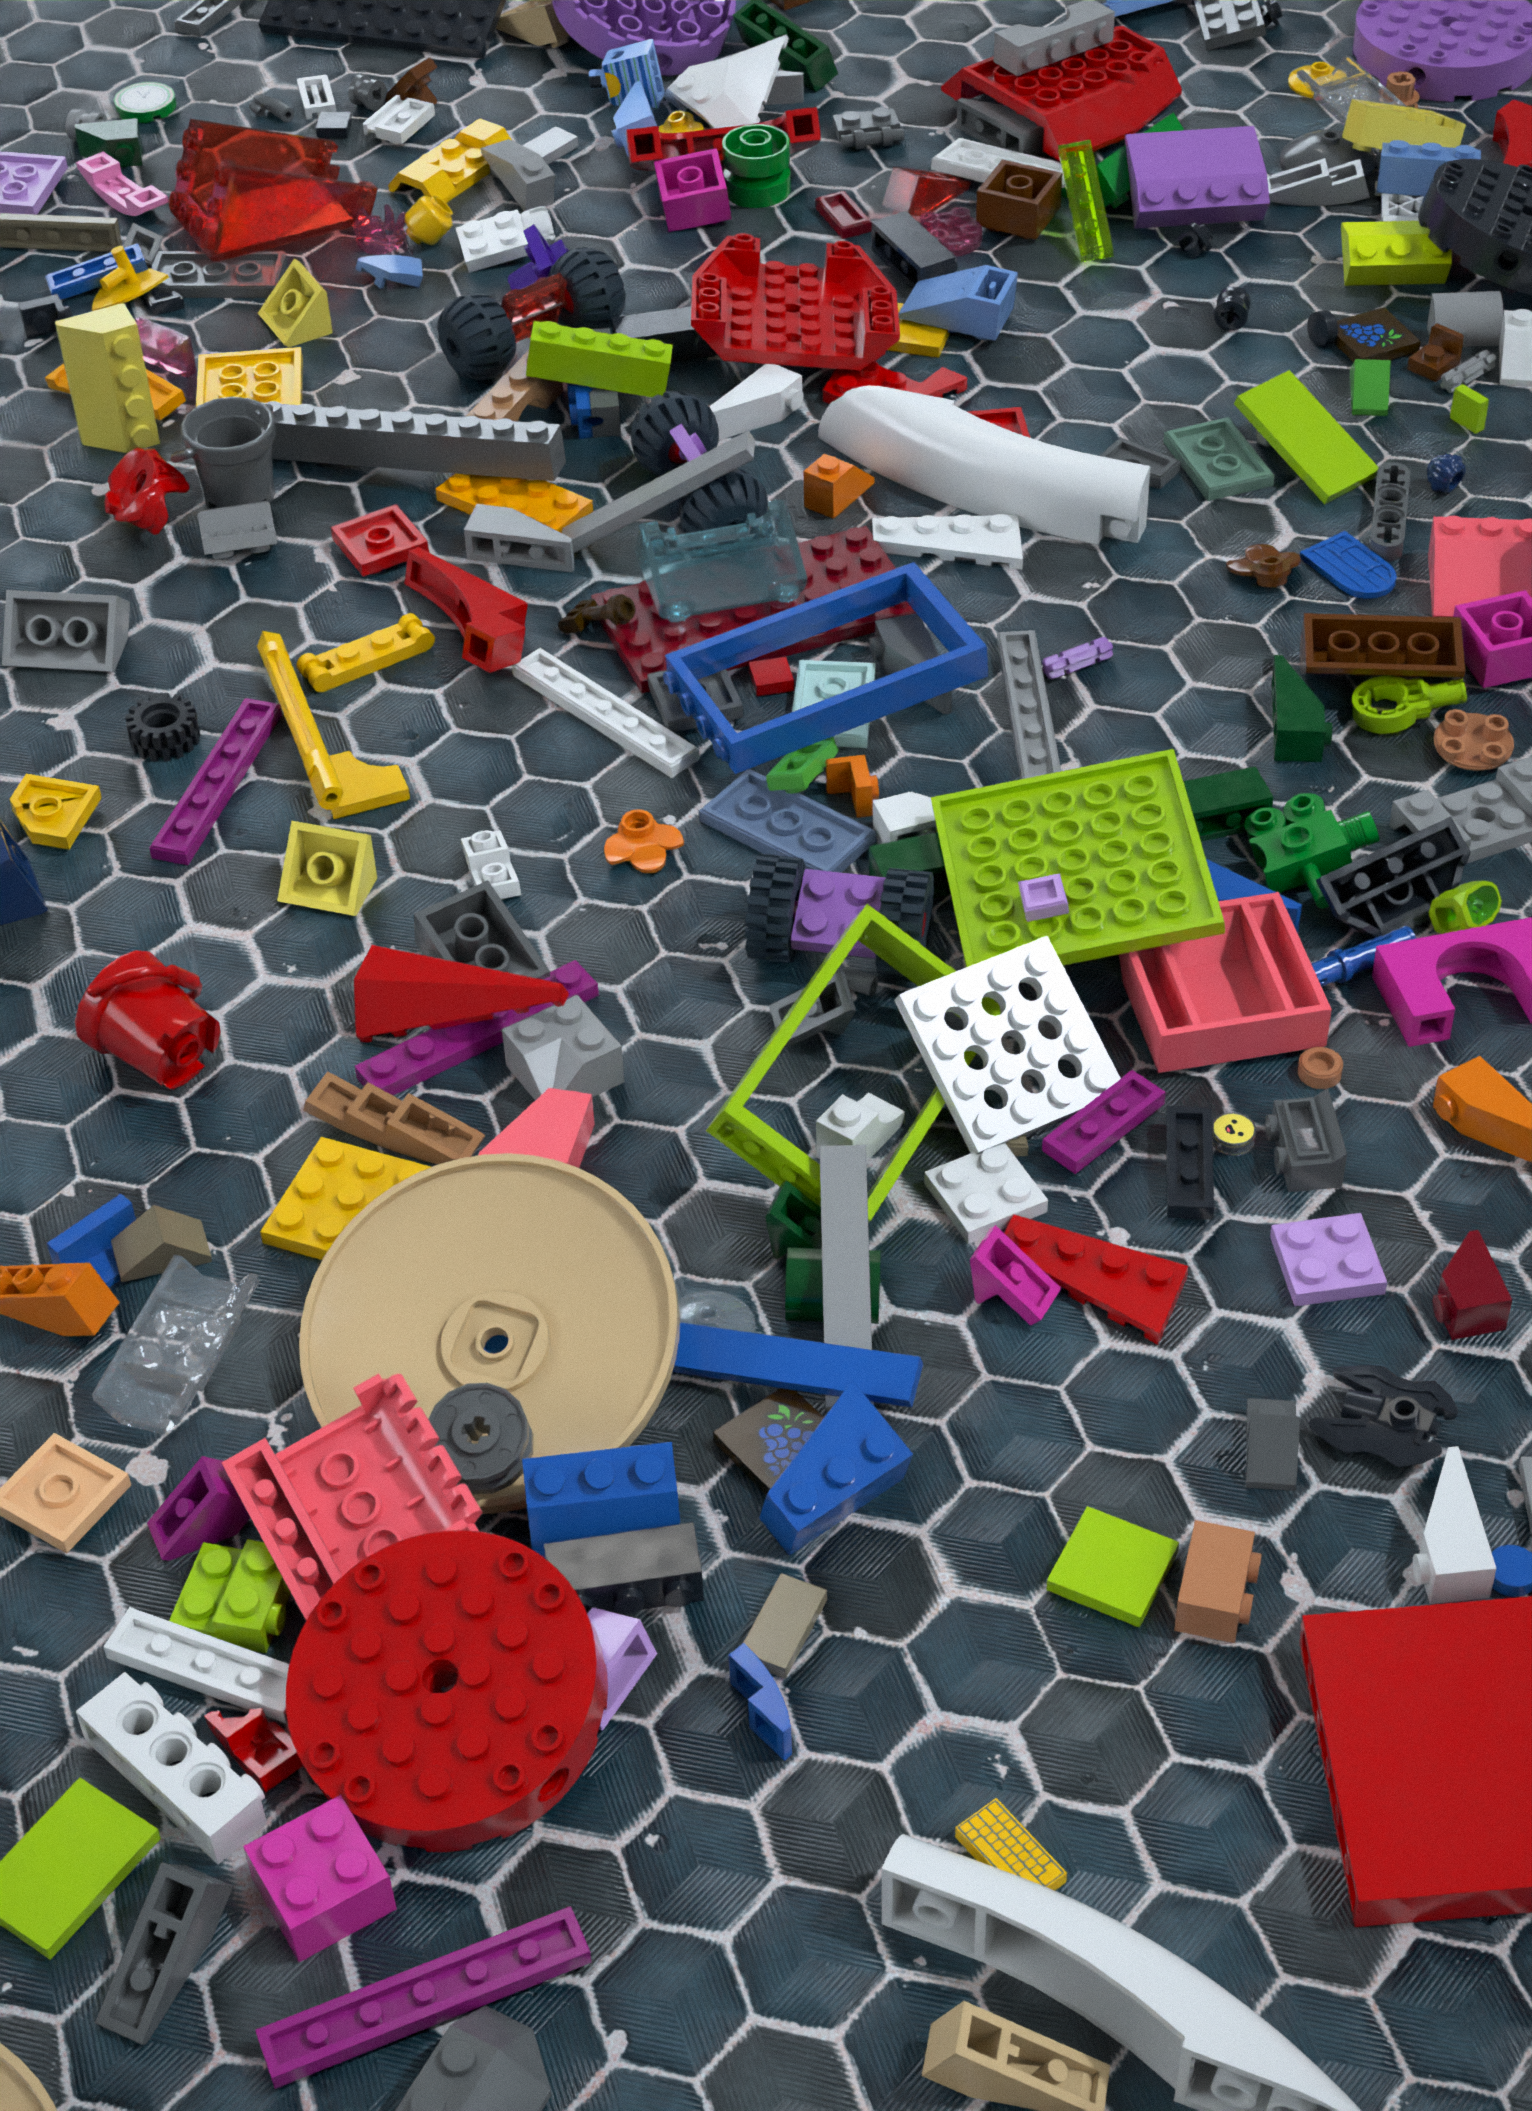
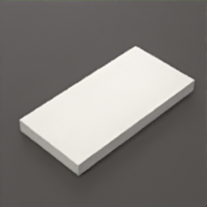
(978, 160)

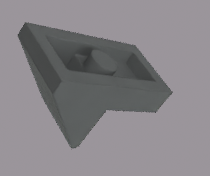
(829, 1012)
(1271, 1444)

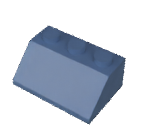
(1410, 168)

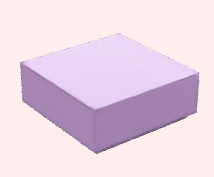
(1043, 897)

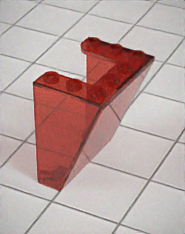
(260, 189)

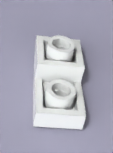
(490, 860)

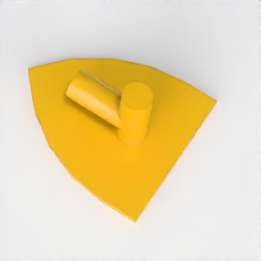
(123, 282)

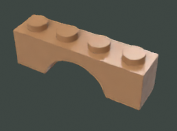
(514, 392)

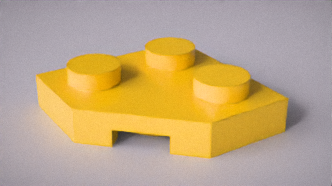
(53, 809)

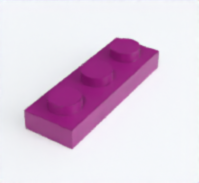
(1103, 1121)

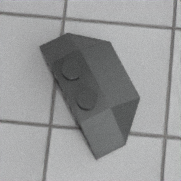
(482, 2066)

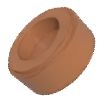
(1320, 1067)

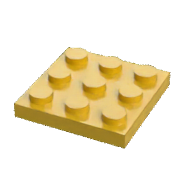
(253, 375)
(329, 1193)

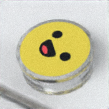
(1233, 1133)

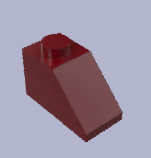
(1472, 1292)

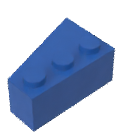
(835, 1472)

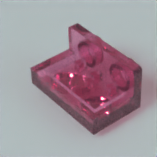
(166, 347)

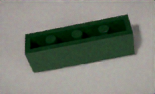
(803, 52)

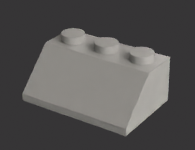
(64, 630)

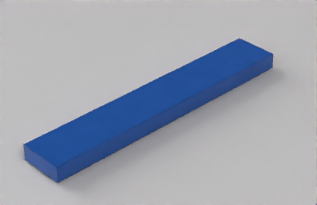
(797, 1364)

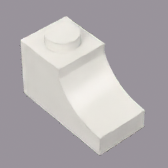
(858, 1123)

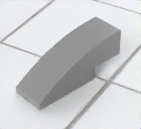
(1319, 186)

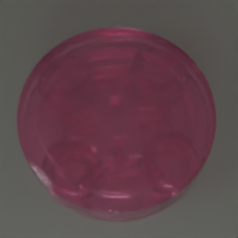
(954, 230)

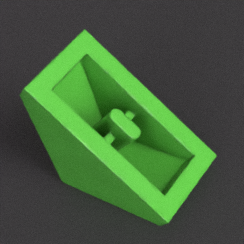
(1370, 387)

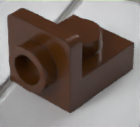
(1439, 354)

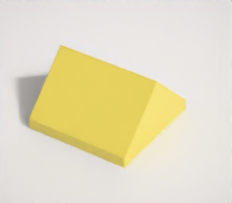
(297, 307)
(327, 868)

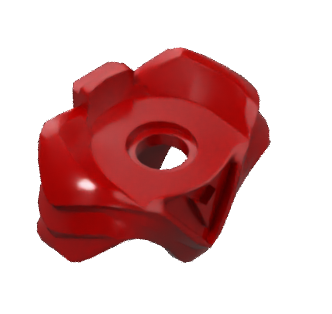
(146, 504)

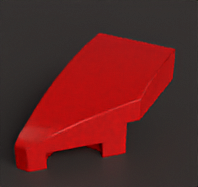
(257, 1746)

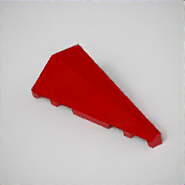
(415, 990)

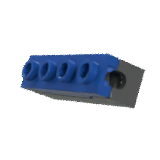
(594, 409)

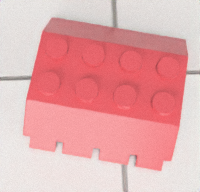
(351, 1489)

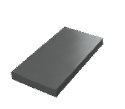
(239, 277)

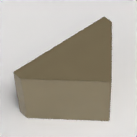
(153, 1240)

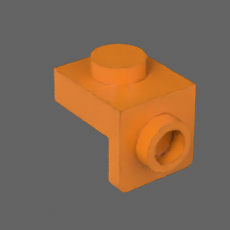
(853, 776)

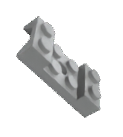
(1502, 802)

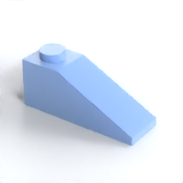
(632, 114)

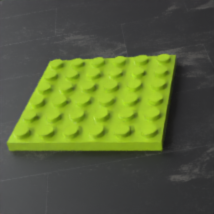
(1112, 833)

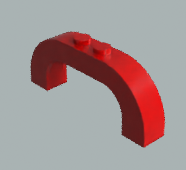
(650, 145)

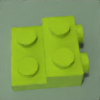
(234, 1596)

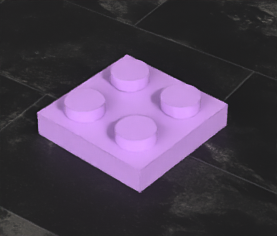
(1328, 1259)

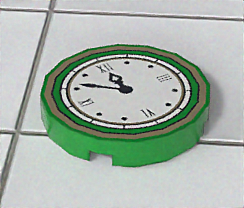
(145, 101)

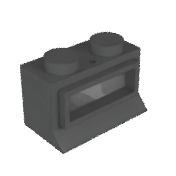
(1307, 1142)

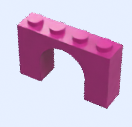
(1412, 969)

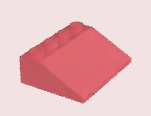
(1477, 560)

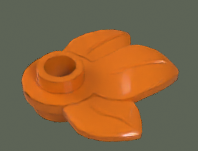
(642, 842)

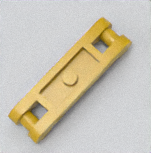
(366, 654)

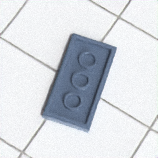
(786, 824)

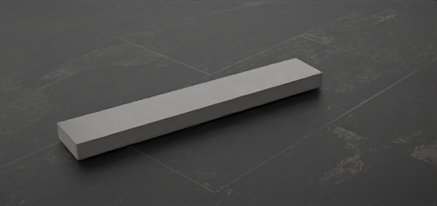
(661, 491)
(1027, 704)
(845, 1248)

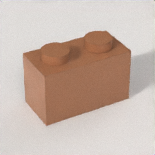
(1215, 1582)

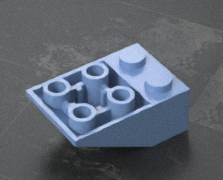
(964, 301)

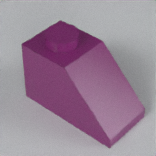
(198, 1511)

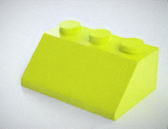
(1391, 254)

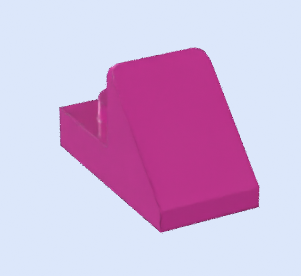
(1006, 1270)

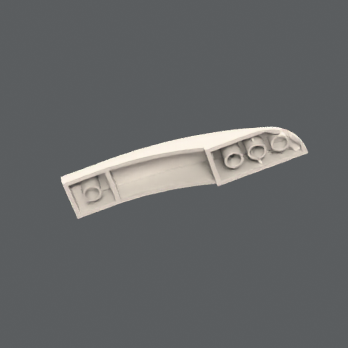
(987, 468)
(1118, 1979)

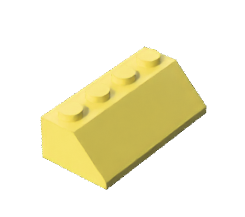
(108, 379)

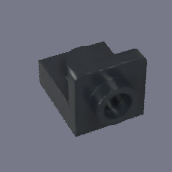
(40, 315)

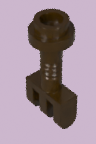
(618, 610)

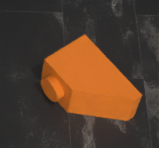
(833, 485)

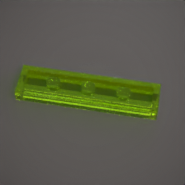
(1085, 201)

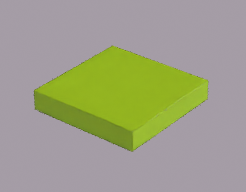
(1113, 1566)

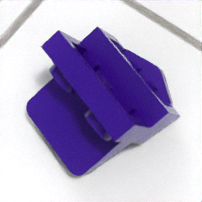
(541, 257)

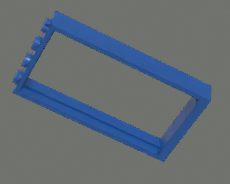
(743, 750)

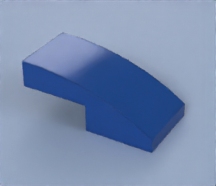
(766, 1704)

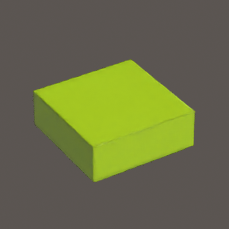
(1469, 408)

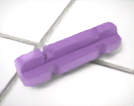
(1077, 658)

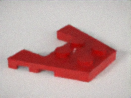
(876, 375)

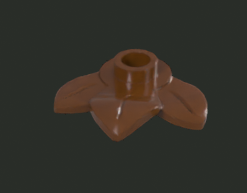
(1265, 564)

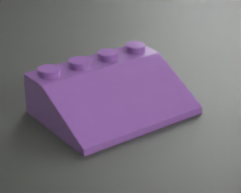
(1196, 177)

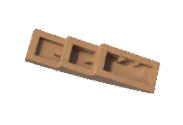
(394, 1124)

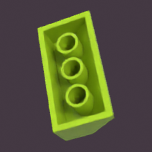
(598, 359)

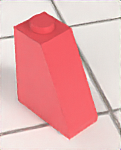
(551, 1128)

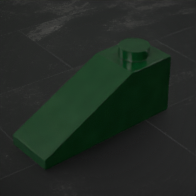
(1296, 717)

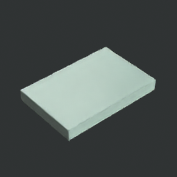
(829, 678)

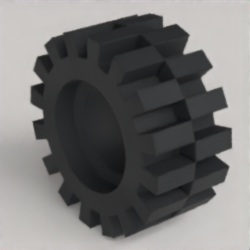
(162, 727)

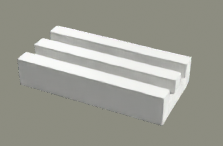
(318, 106)

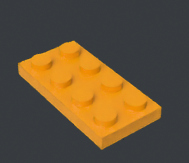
(534, 498)

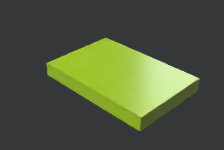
(69, 1866)

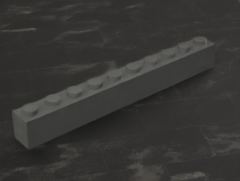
(418, 441)

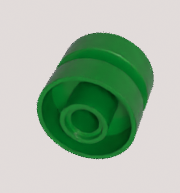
(756, 165)

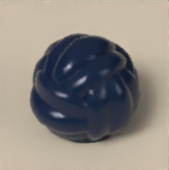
(1445, 472)

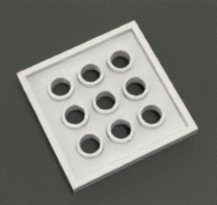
(982, 1033)

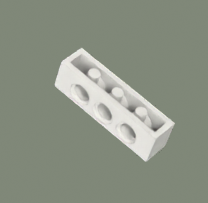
(213, 1822)

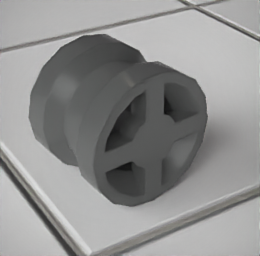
(367, 92)

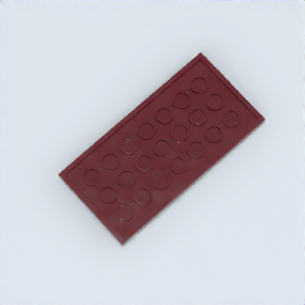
(829, 564)

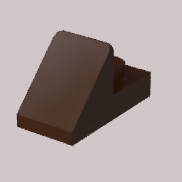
(415, 83)

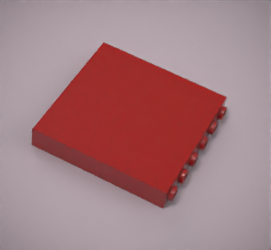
(1427, 1755)

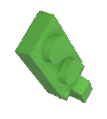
(800, 767)

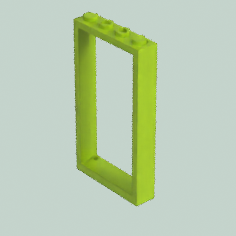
(768, 1149)

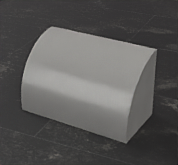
(1469, 313)

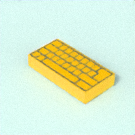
(1003, 1842)

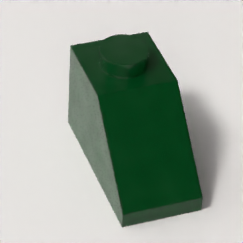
(116, 138)

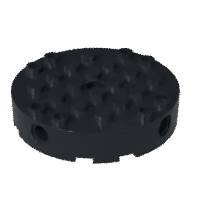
(1483, 217)

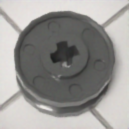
(481, 1410)

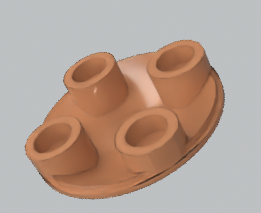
(1474, 740)

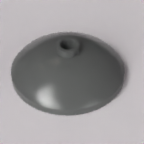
(1328, 145)

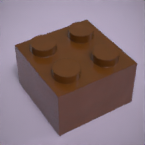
(1019, 199)

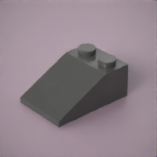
(477, 932)

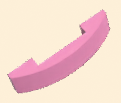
(115, 189)

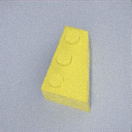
(1374, 123)

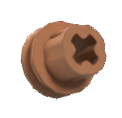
(1402, 86)

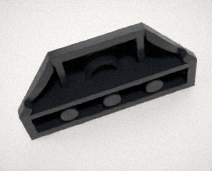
(1397, 881)

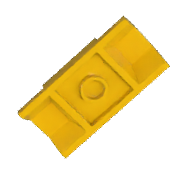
(453, 163)

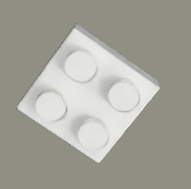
(985, 1191)

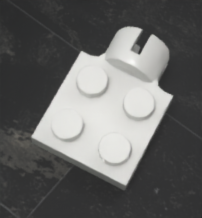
(501, 237)

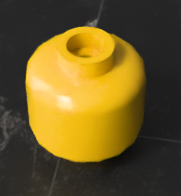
(428, 220)

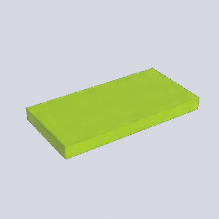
(1306, 436)

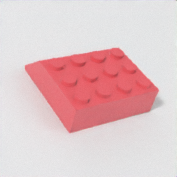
(1229, 991)

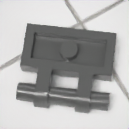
(868, 128)

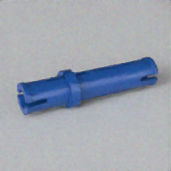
(1342, 965)

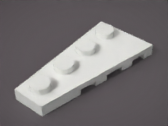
(949, 537)

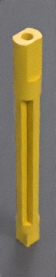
(300, 721)

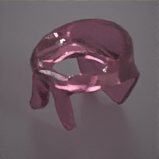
(371, 232)

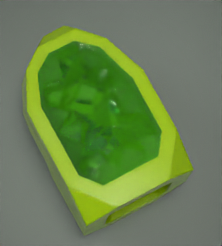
(1465, 907)

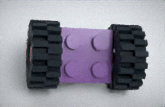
(812, 908)

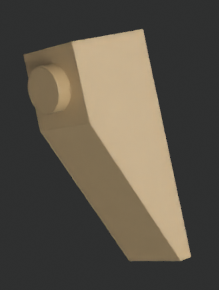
(1011, 2064)

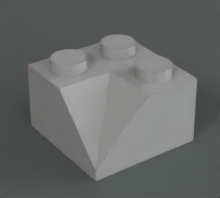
(563, 1051)

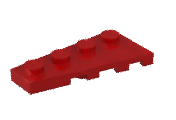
(1115, 1278)

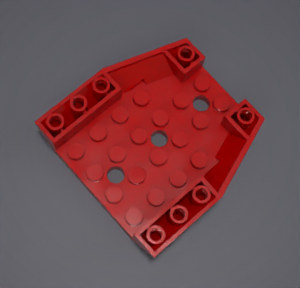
(1084, 96)
(794, 313)

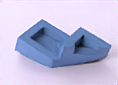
(393, 268)

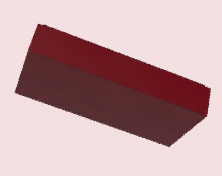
(843, 214)

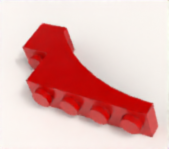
(1514, 133)
(485, 614)

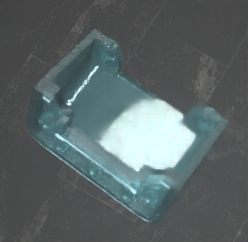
(722, 565)

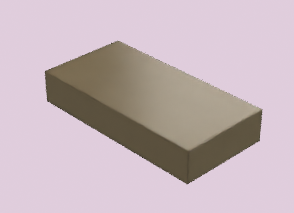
(785, 1623)

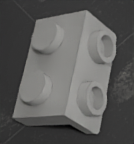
(237, 529)

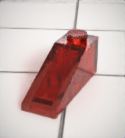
(921, 190)

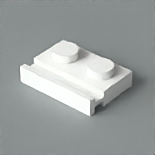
(399, 119)

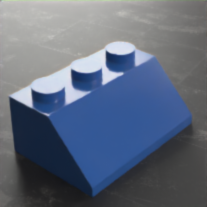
(600, 1493)

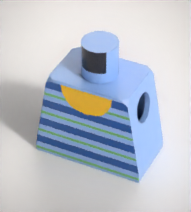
(627, 66)

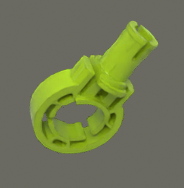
(1413, 698)

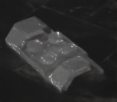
(1346, 83)
(172, 1347)

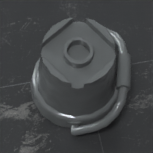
(231, 450)

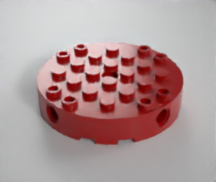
(460, 1761)

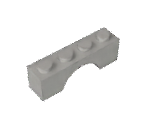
(1030, 48)

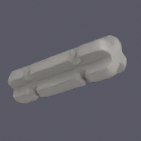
(1468, 370)

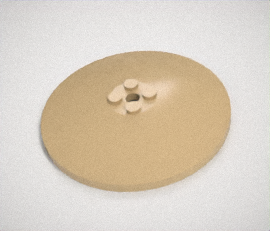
(490, 1253)

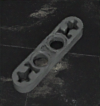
(1390, 511)

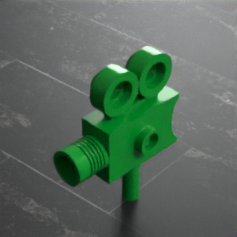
(1305, 842)

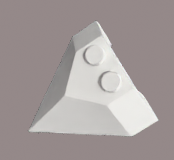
(729, 88)

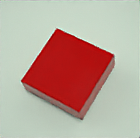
(771, 676)

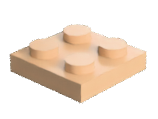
(61, 1492)

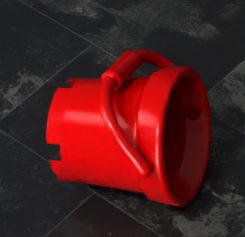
(147, 1018)

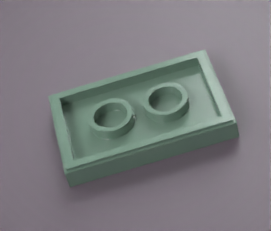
(1218, 459)

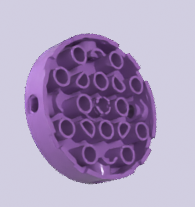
(682, 30)
(1456, 43)

